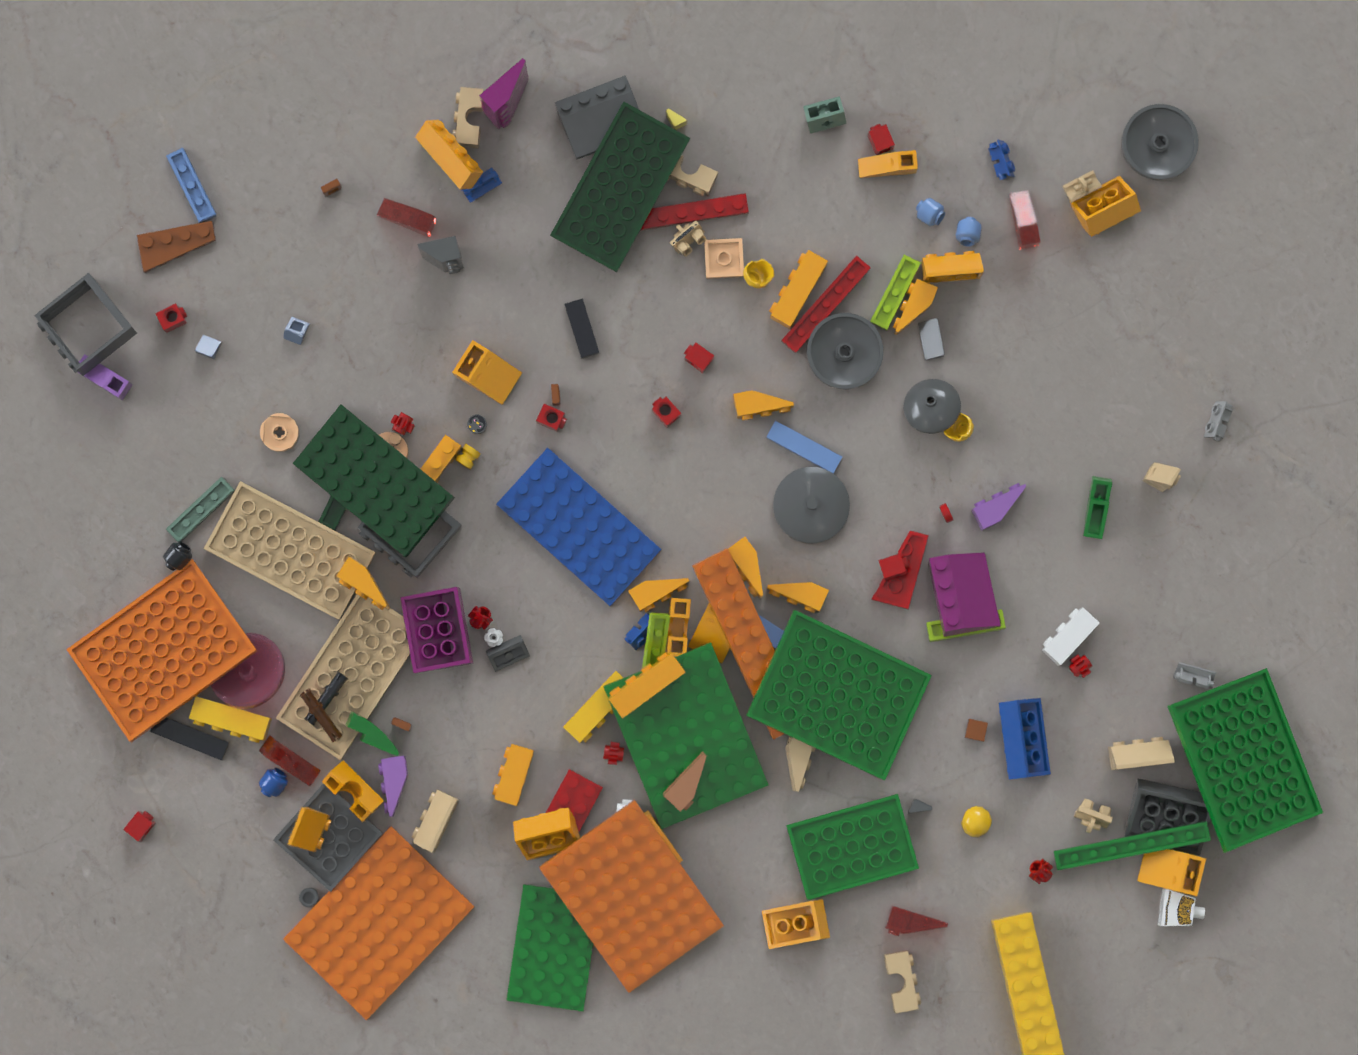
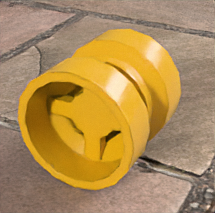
(469, 455)

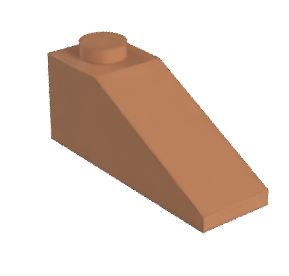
(684, 787)

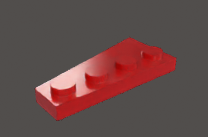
(900, 590)

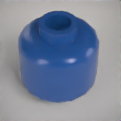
(273, 782)

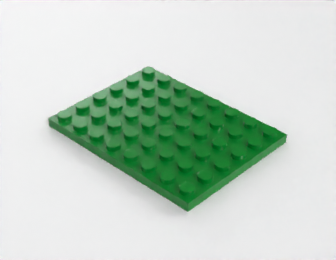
(838, 695)
(679, 724)
(1245, 760)

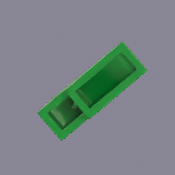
(1097, 507)
(370, 733)

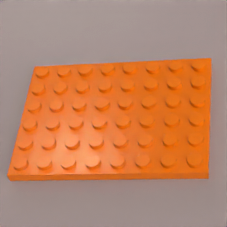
(161, 650)
(631, 896)
(378, 923)

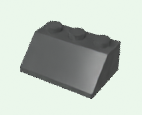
(443, 254)

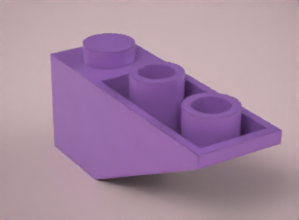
(108, 380)
(993, 511)
(395, 776)

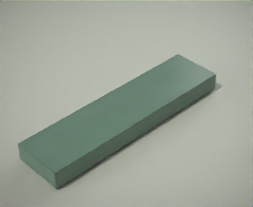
(200, 509)

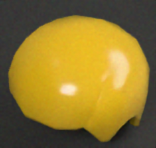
(758, 273)
(961, 429)
(976, 821)

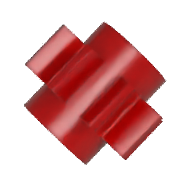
(402, 424)
(480, 617)
(1080, 666)
(613, 753)
(1040, 871)

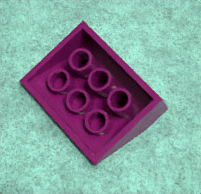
(503, 96)
(963, 593)
(436, 630)

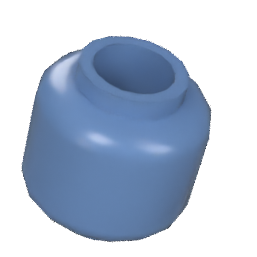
(930, 212)
(968, 231)

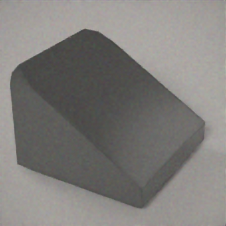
(918, 806)

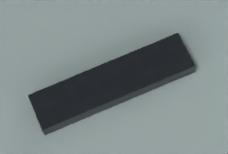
(191, 738)

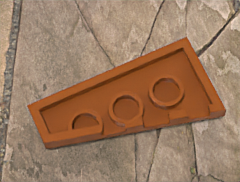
(165, 245)

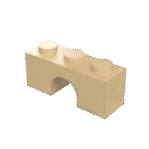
(469, 101)
(701, 181)
(901, 964)

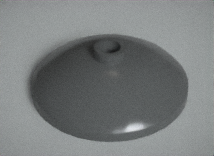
(935, 416)

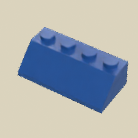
(1024, 738)

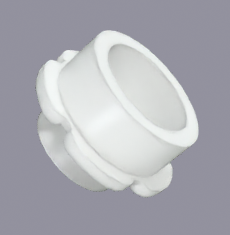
(493, 632)

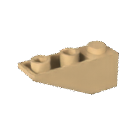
(1162, 476)
(798, 761)

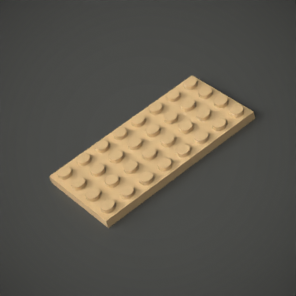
(286, 549)
(368, 650)

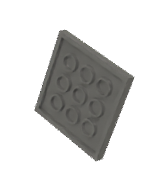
(343, 842)

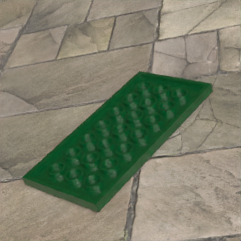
(620, 186)
(373, 480)

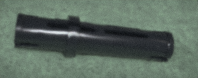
(330, 692)

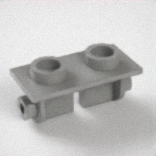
(1220, 412)
(1199, 676)

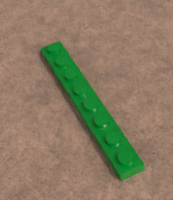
(1132, 845)

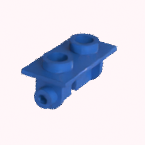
(1005, 166)
(486, 182)
(637, 637)

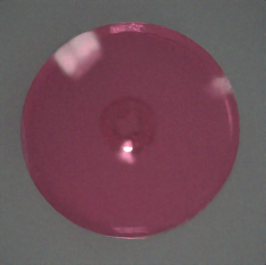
(255, 678)

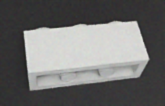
(1069, 635)

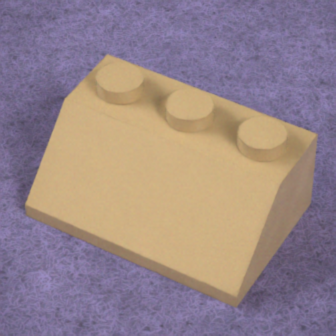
(1140, 753)
(435, 820)

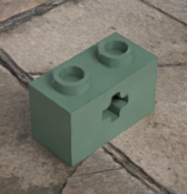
(824, 115)

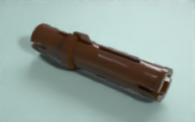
(317, 710)

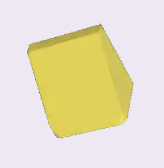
(675, 120)

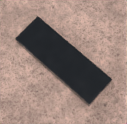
(582, 328)

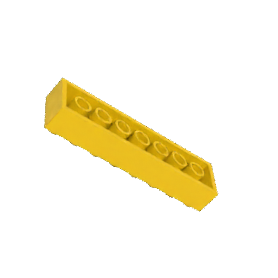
(1027, 985)

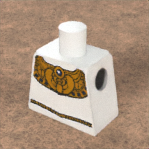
(1178, 909)

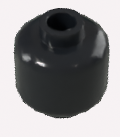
(177, 556)

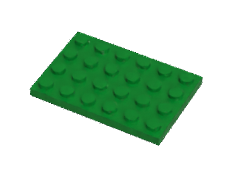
(852, 847)
(549, 953)

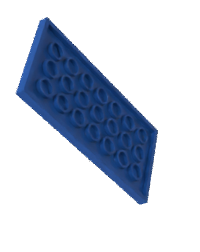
(578, 527)

